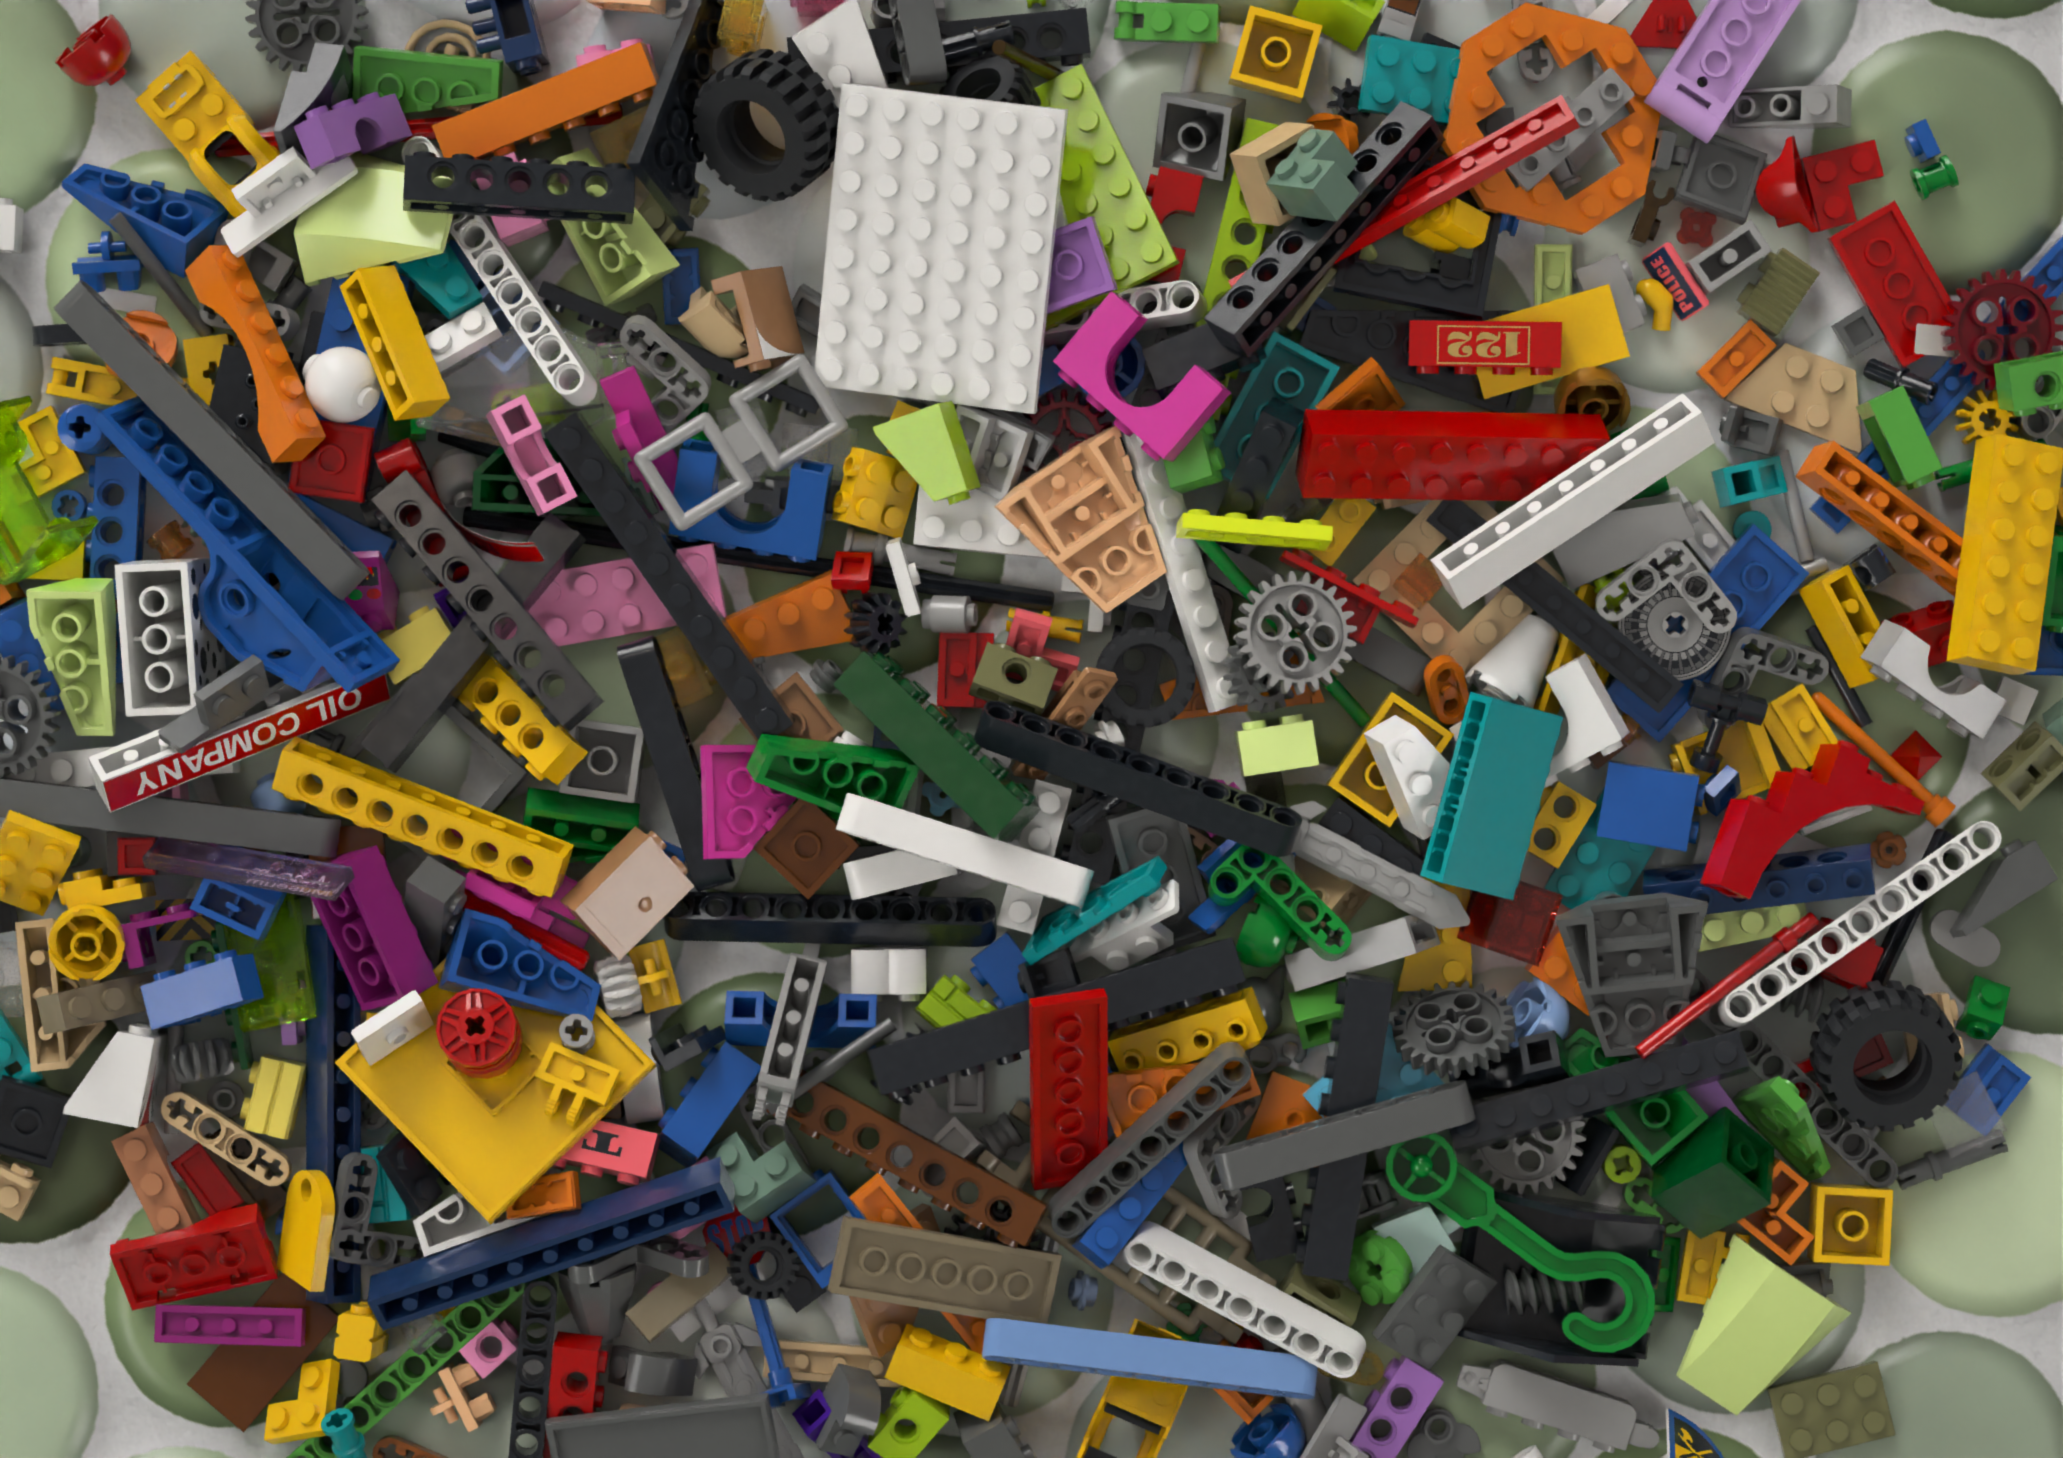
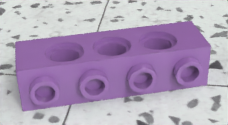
(1404, 1418)

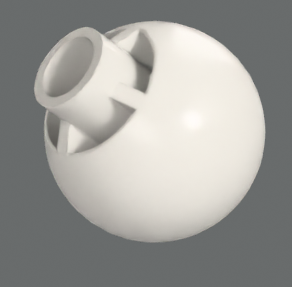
(341, 384)

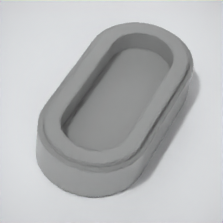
(1977, 948)

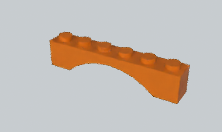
(284, 412)

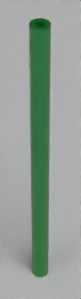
(1244, 586)

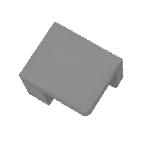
(271, 266)

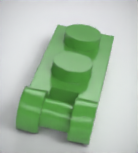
(1168, 22)

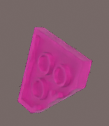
(733, 804)

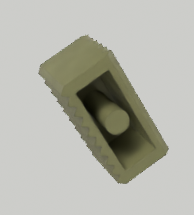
(1777, 291)

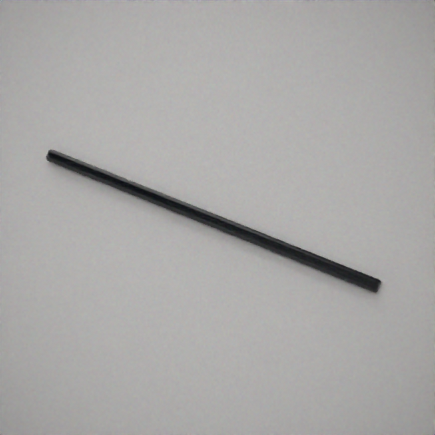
(744, 557)

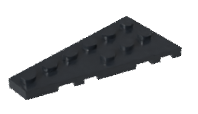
(666, 145)
(1384, 336)

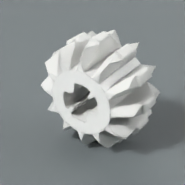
(619, 986)

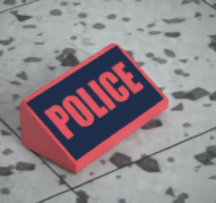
(1669, 269)

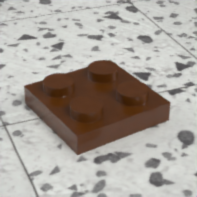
(806, 846)

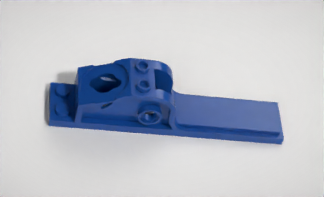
(298, 618)

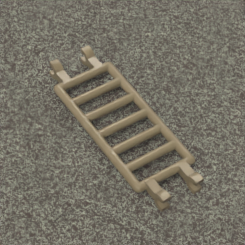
(1131, 1281)

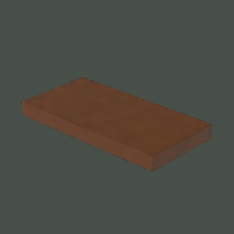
(247, 1377)

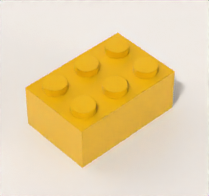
(1358, 775)

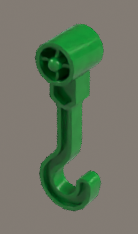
(1429, 1172)

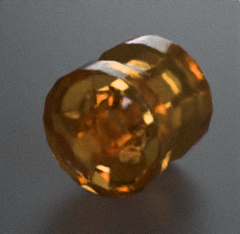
(170, 541)

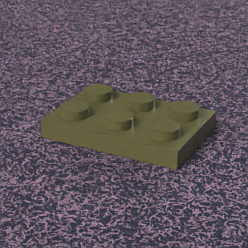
(1831, 1411)

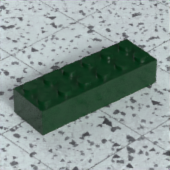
(937, 746)

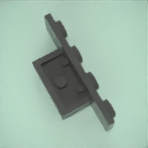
(221, 703)

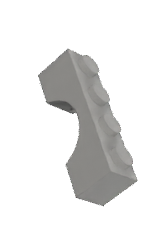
(1903, 658)

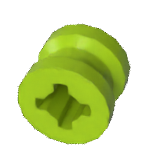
(1617, 1161)

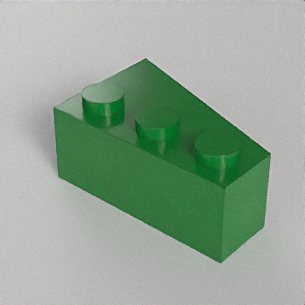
(586, 822)

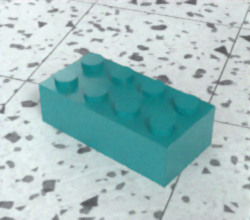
(1287, 374)

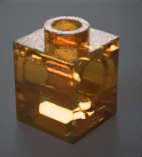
(1418, 582)

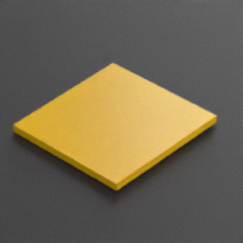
(490, 1131)

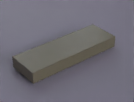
(677, 1297)

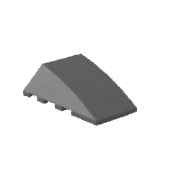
(1634, 963)

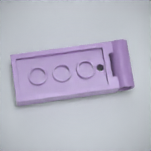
(1722, 53)

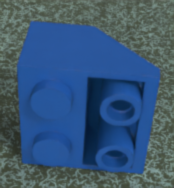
(239, 906)

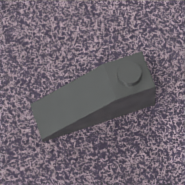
(2006, 882)

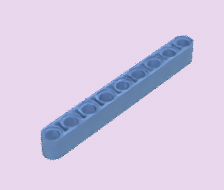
(1149, 1358)

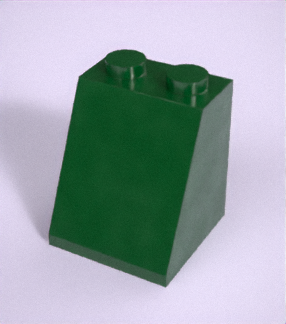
(1716, 1175)

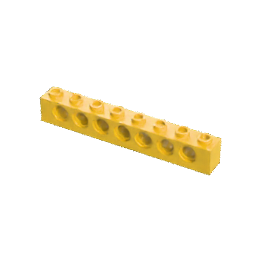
(442, 813)

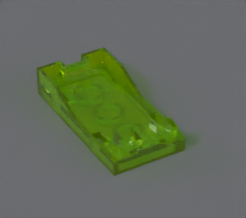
(278, 964)

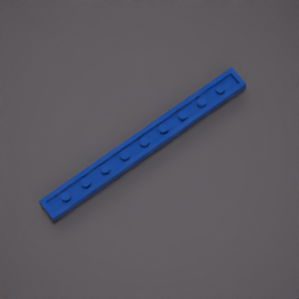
(1951, 386)

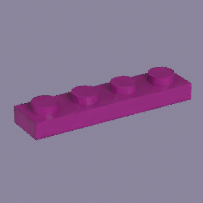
(230, 1325)

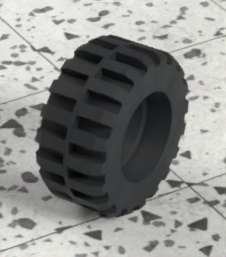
(738, 148)
(1905, 1095)

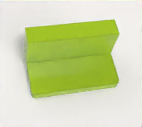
(1341, 19)

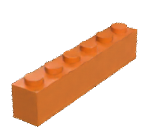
(551, 105)

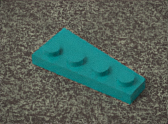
(1070, 921)

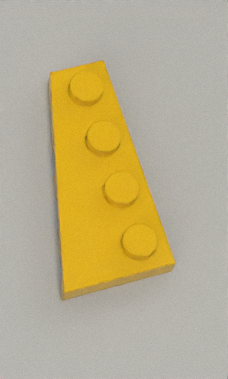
(1443, 962)

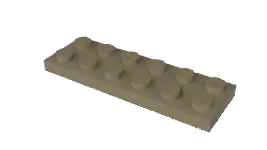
(943, 1271)

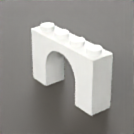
(1590, 714)

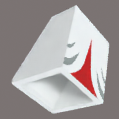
(123, 1079)

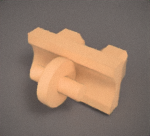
(470, 1410)

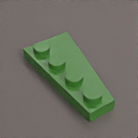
(424, 78)

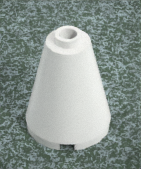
(1517, 663)

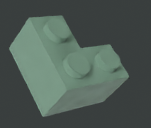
(1314, 177)
(763, 1181)

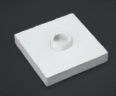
(392, 1027)

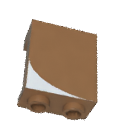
(764, 315)

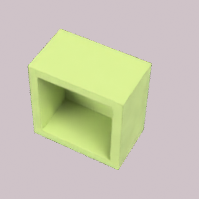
(1276, 746)

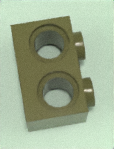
(2026, 766)

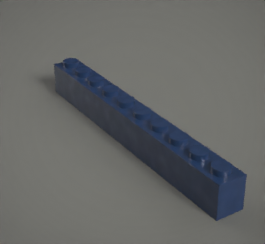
(331, 1097)
(551, 1243)

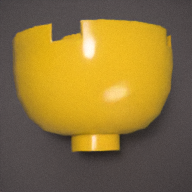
(86, 942)

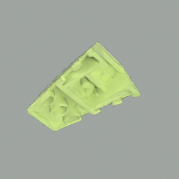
(366, 224)
(1754, 1328)

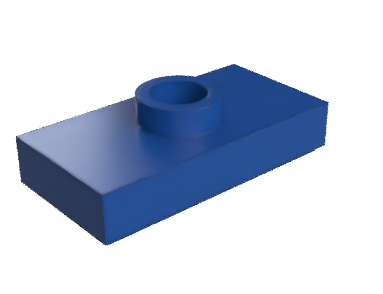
(680, 283)

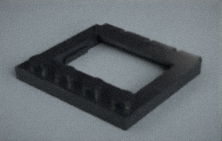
(1425, 289)

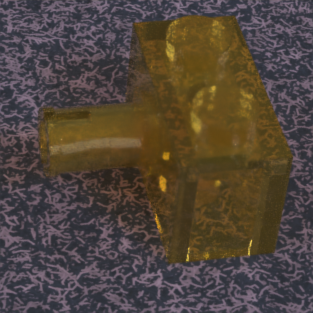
(688, 675)

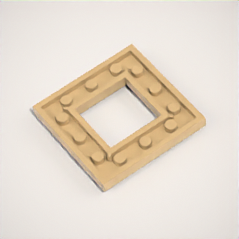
(1433, 632)

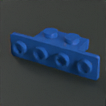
(1210, 915)

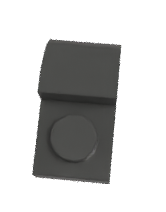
(652, 1371)
(854, 1410)

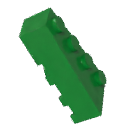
(829, 770)

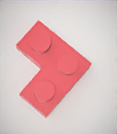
(1029, 637)

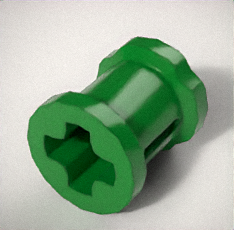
(1934, 177)

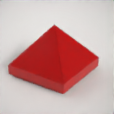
(1916, 755)

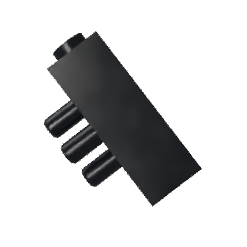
(236, 397)

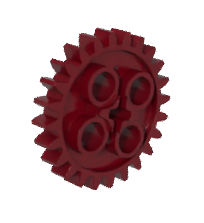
(1968, 331)

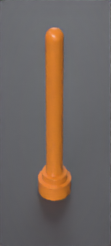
(1935, 807)

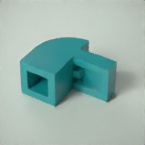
(1749, 481)

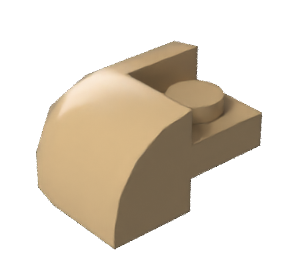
(715, 325)

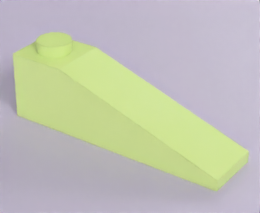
(79, 642)

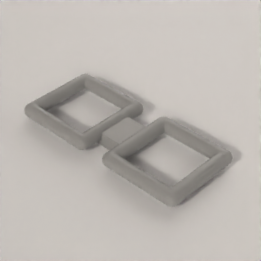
(740, 442)

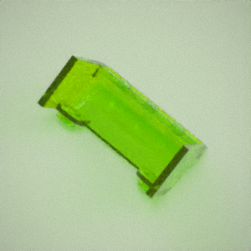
(26, 533)

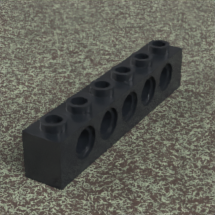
(500, 200)

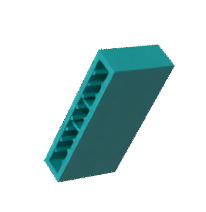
(1491, 796)

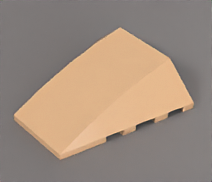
(1089, 520)

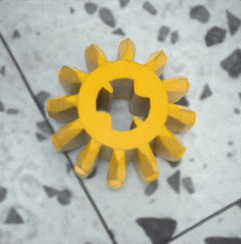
(1979, 407)

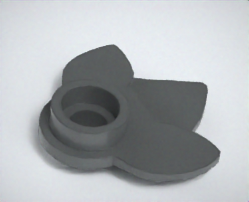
(1450, 1443)

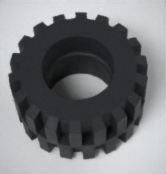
(992, 80)

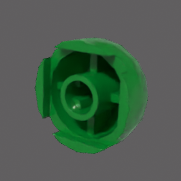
(1265, 937)

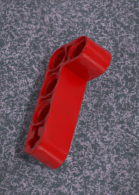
(407, 456)

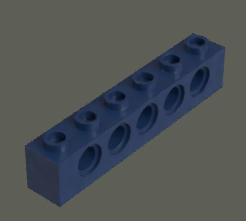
(1785, 881)

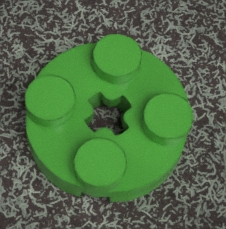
(1372, 1284)

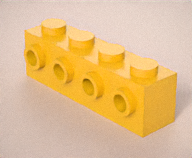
(394, 342)
(1189, 1032)

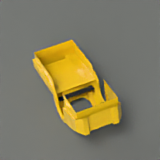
(199, 118)
(1138, 1401)

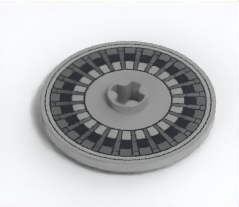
(1681, 653)

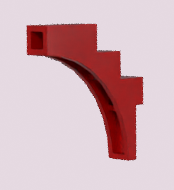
(1760, 827)

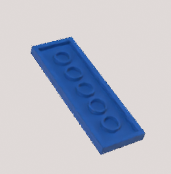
(1757, 581)

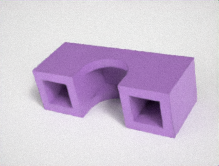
(351, 127)

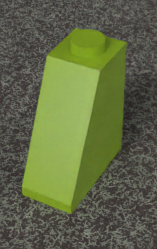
(932, 451)

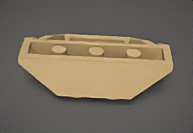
(40, 979)

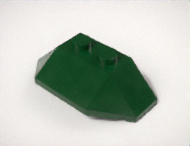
(500, 491)

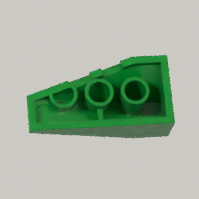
(1650, 1127)

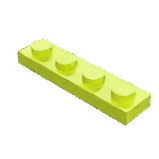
(1269, 531)

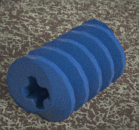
(72, 433)

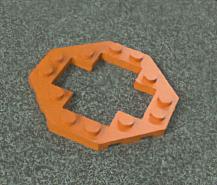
(1629, 139)

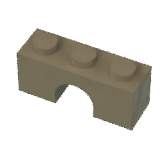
(93, 1003)

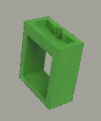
(1900, 439)

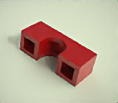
(1173, 194)

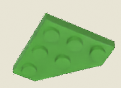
(1785, 1123)

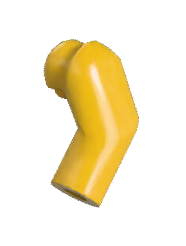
(1659, 300)

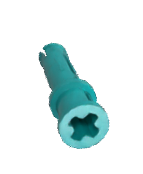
(345, 1438)

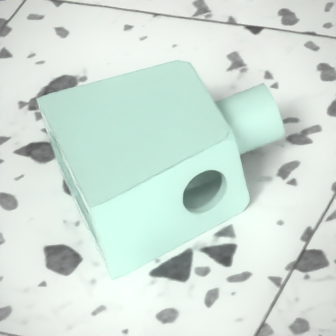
(1418, 1233)

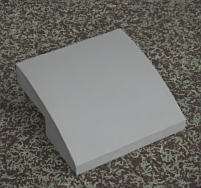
(996, 449)

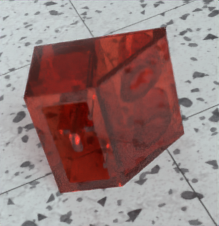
(1512, 926)

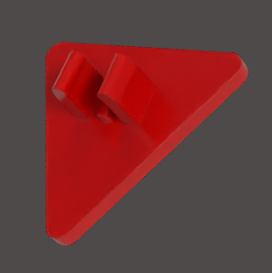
(1664, 24)

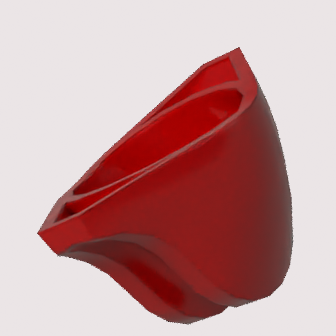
(1784, 191)

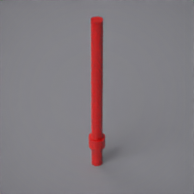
(1783, 941)

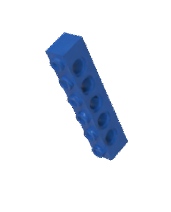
(130, 514)

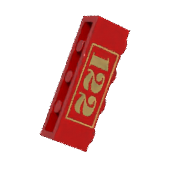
(1485, 344)

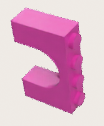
(1091, 363)

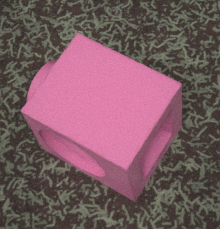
(479, 1358)

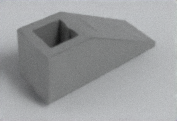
(1793, 108)

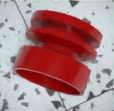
(478, 1054)

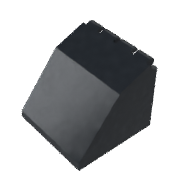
(1570, 1228)

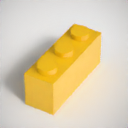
(1843, 621)
(947, 1372)

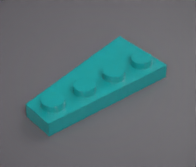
(442, 282)

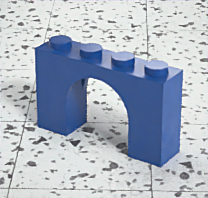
(793, 533)

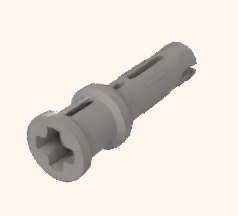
(923, 557)

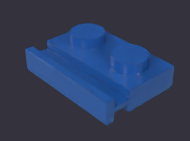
(1999, 1076)

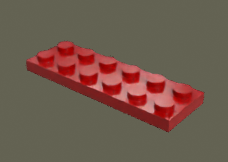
(1067, 1084)

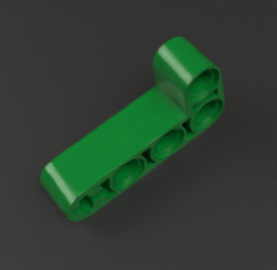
(1286, 905)

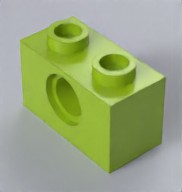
(902, 1441)

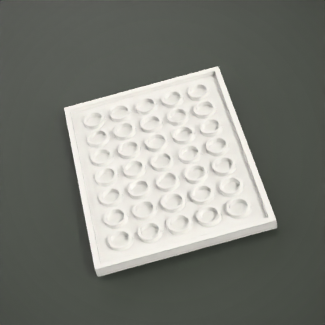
(940, 247)

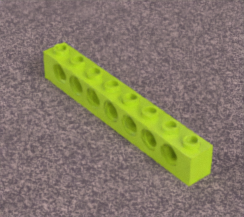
(1227, 247)

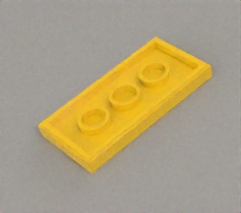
(1589, 338)

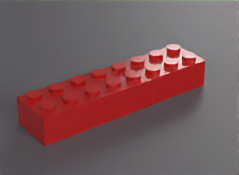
(1439, 453)

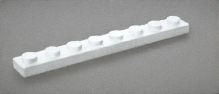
(1185, 577)

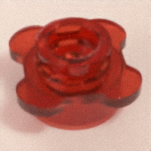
(1689, 235)

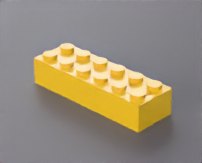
(2005, 554)

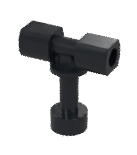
(1723, 712)

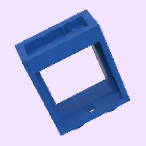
(820, 1273)

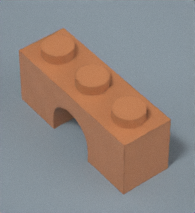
(147, 1167)

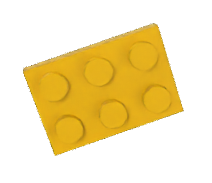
(33, 861)

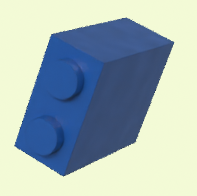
(1650, 806)

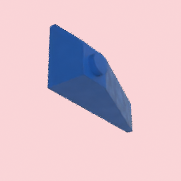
(169, 222)

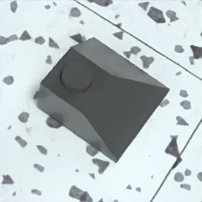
(1198, 132)

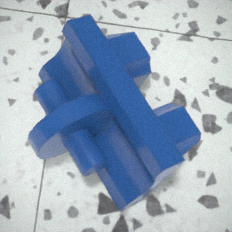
(93, 268)

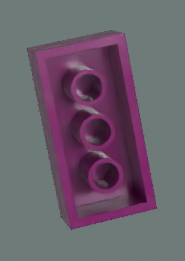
(374, 933)

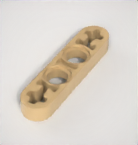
(223, 1143)

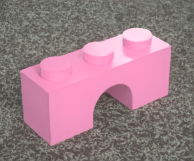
(529, 456)

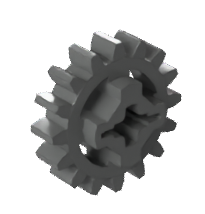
(1248, 688)

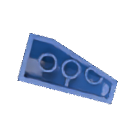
(499, 958)

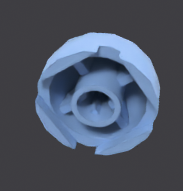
(1538, 1010)

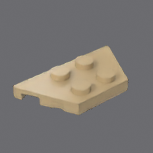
(1805, 394)

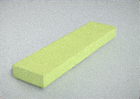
(1551, 282)

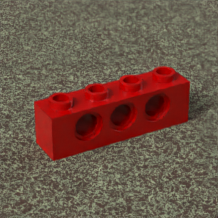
(575, 1354)

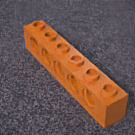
(1884, 512)

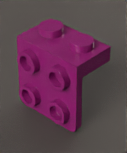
(137, 934)

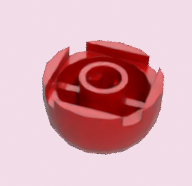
(97, 54)

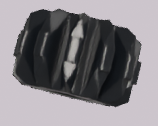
(875, 623)

